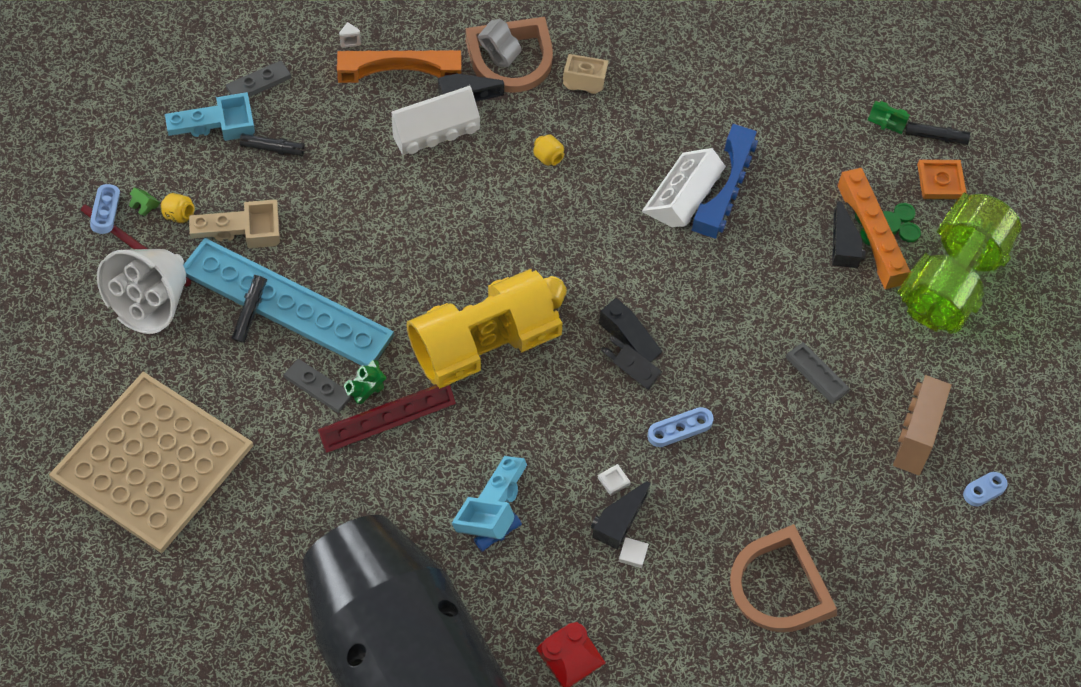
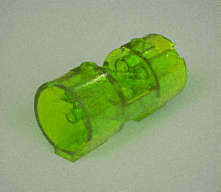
(946, 288)

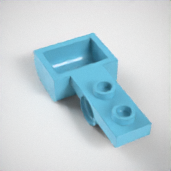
(231, 114)
(489, 513)

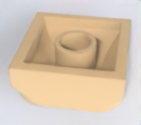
(585, 73)

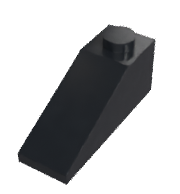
(482, 87)
(846, 240)
(627, 328)
(618, 517)

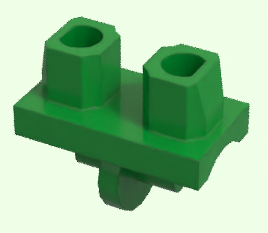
(888, 117)
(368, 380)

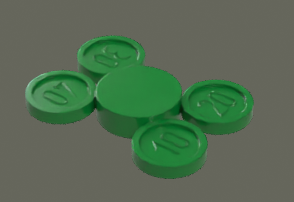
(902, 213)

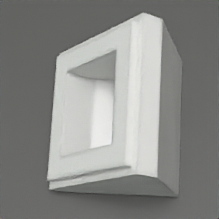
(349, 36)

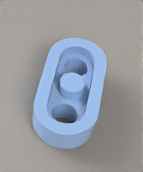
(986, 487)

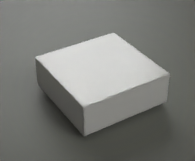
(614, 479)
(633, 552)

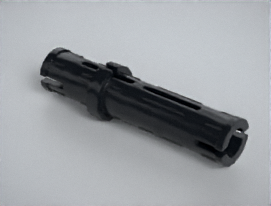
(940, 133)
(281, 146)
(249, 308)

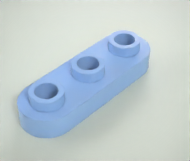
(105, 208)
(686, 420)

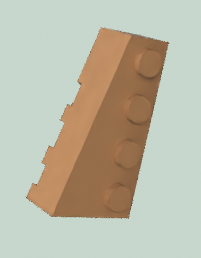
(921, 424)

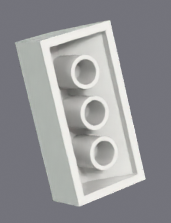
(435, 120)
(685, 187)

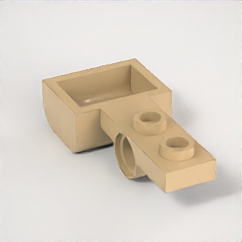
(257, 221)

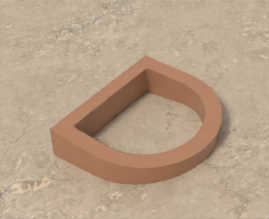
(520, 30)
(782, 624)

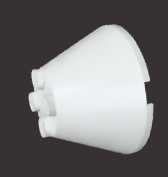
(142, 287)

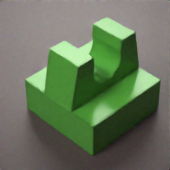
(146, 200)

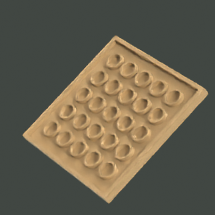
(151, 461)

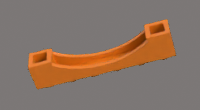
(358, 64)
(888, 257)

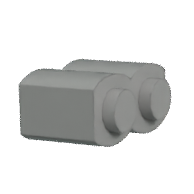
(499, 43)

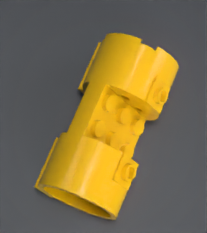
(513, 313)

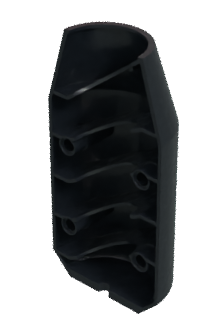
(391, 613)

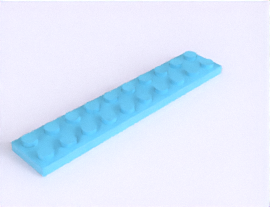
(289, 303)

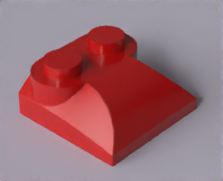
(570, 654)

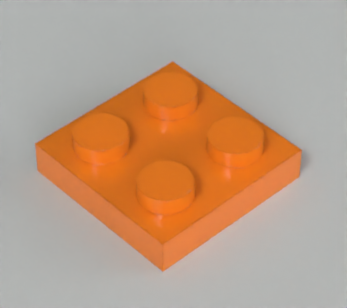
(941, 179)

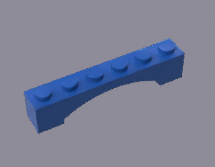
(710, 216)

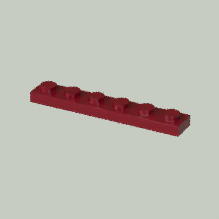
(385, 417)

